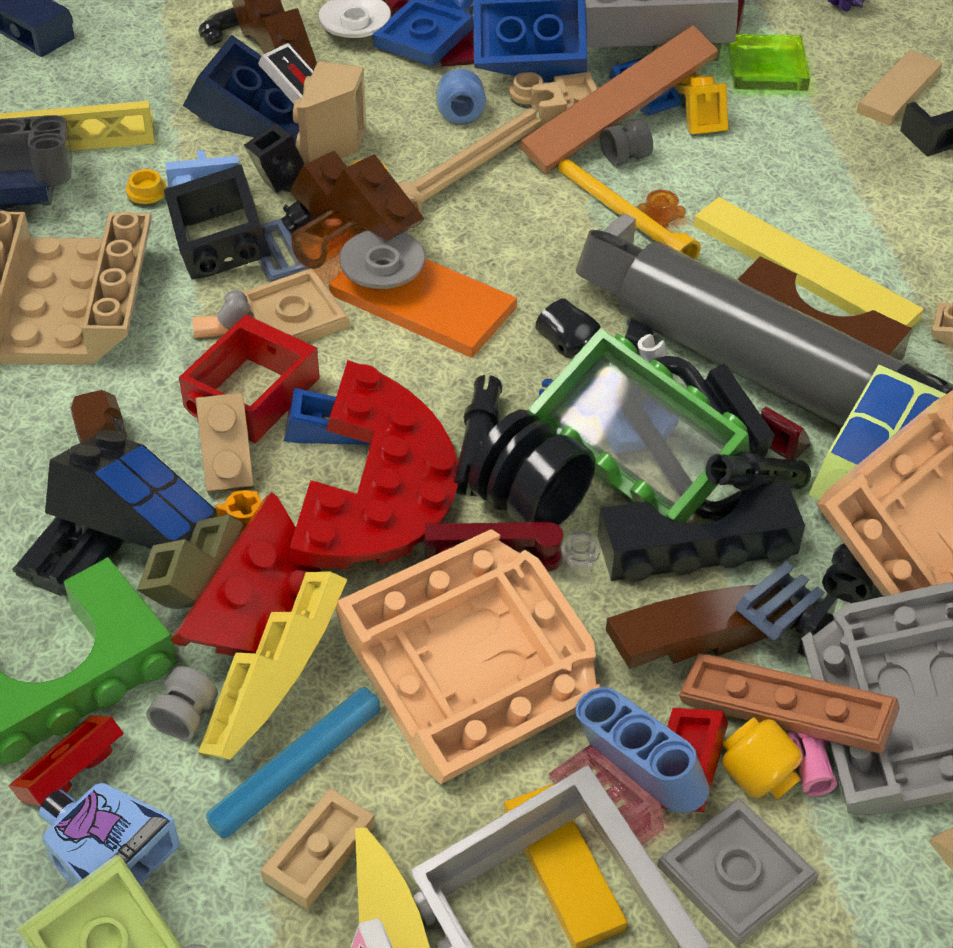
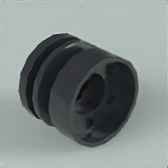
(531, 470)

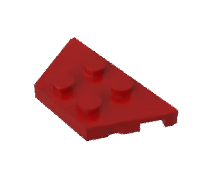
(247, 586)

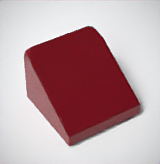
(789, 438)

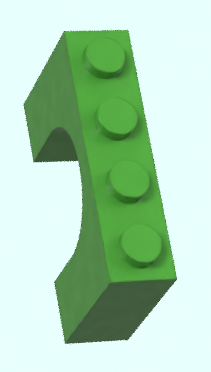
(126, 651)

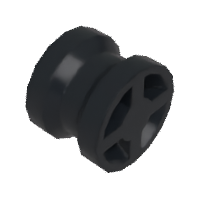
(846, 577)

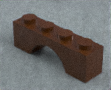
(869, 327)

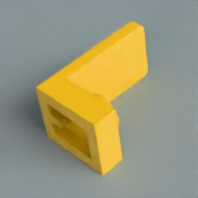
(704, 104)

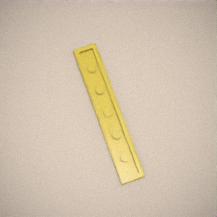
(813, 269)

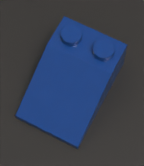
(530, 37)

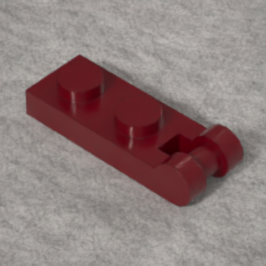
(537, 538)

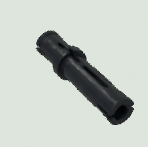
(479, 421)
(741, 468)

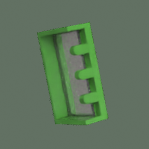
(640, 425)

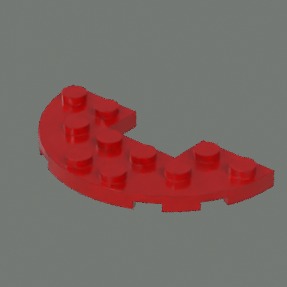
(402, 482)

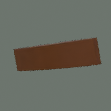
(688, 626)

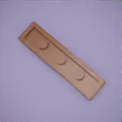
(791, 700)

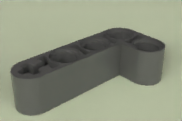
(38, 145)

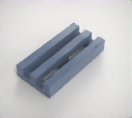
(265, 263)
(792, 587)

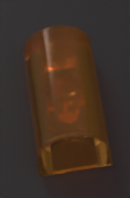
(323, 238)

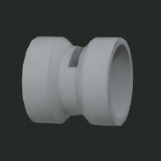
(179, 708)

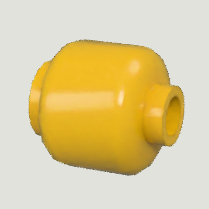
(762, 759)

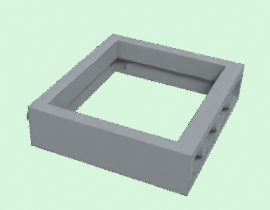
(530, 823)

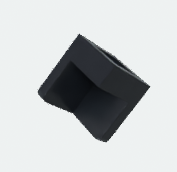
(928, 133)

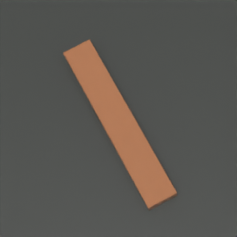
(618, 99)

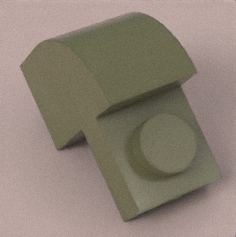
(182, 569)

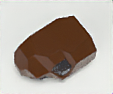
(96, 413)

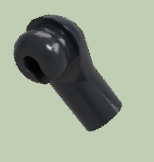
(213, 26)

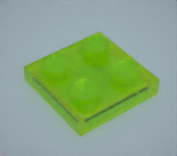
(769, 62)

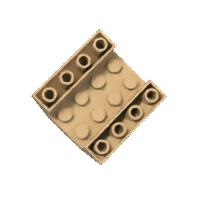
(68, 294)

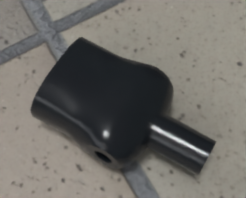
(566, 327)

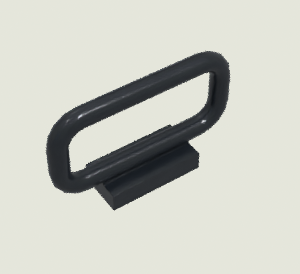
(724, 396)

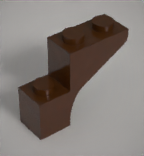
(274, 27)
(359, 191)

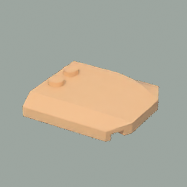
(899, 505)
(470, 652)

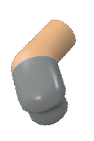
(230, 313)

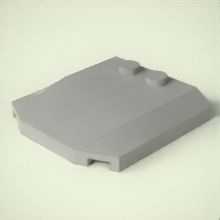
(903, 651)

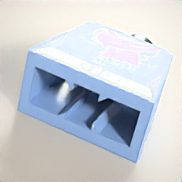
(102, 826)

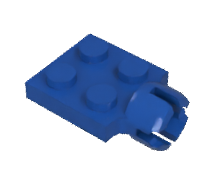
(426, 29)

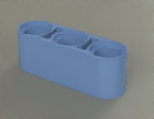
(643, 749)

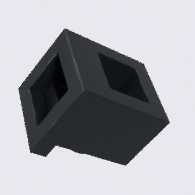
(275, 158)

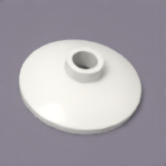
(354, 17)

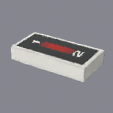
(286, 70)

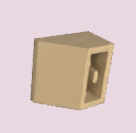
(331, 111)

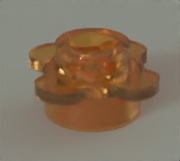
(662, 207)

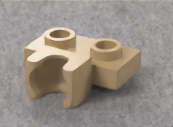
(558, 96)

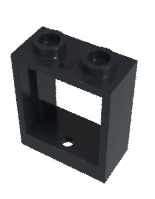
(207, 199)

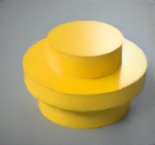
(145, 186)

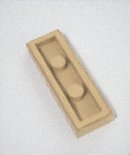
(899, 87)

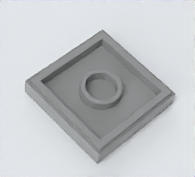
(737, 871)

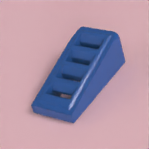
(305, 420)

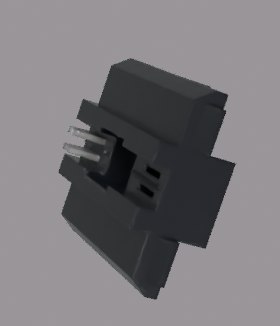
(43, 559)

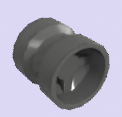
(627, 142)

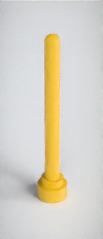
(680, 241)

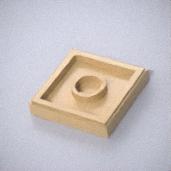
(298, 306)

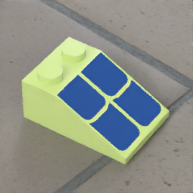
(880, 412)

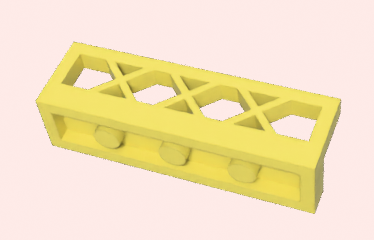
(102, 124)

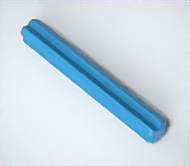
(292, 762)

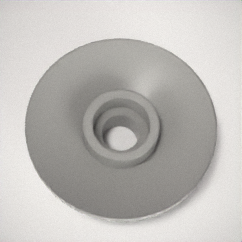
(380, 262)

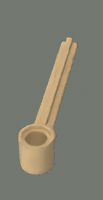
(470, 158)

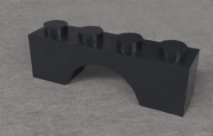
(646, 543)

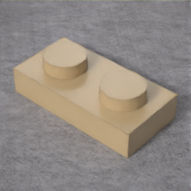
(224, 442)
(316, 849)

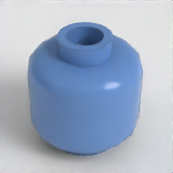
(460, 96)

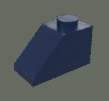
(36, 24)

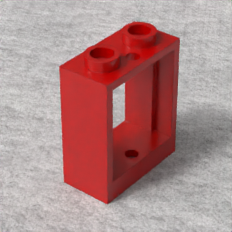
(253, 341)

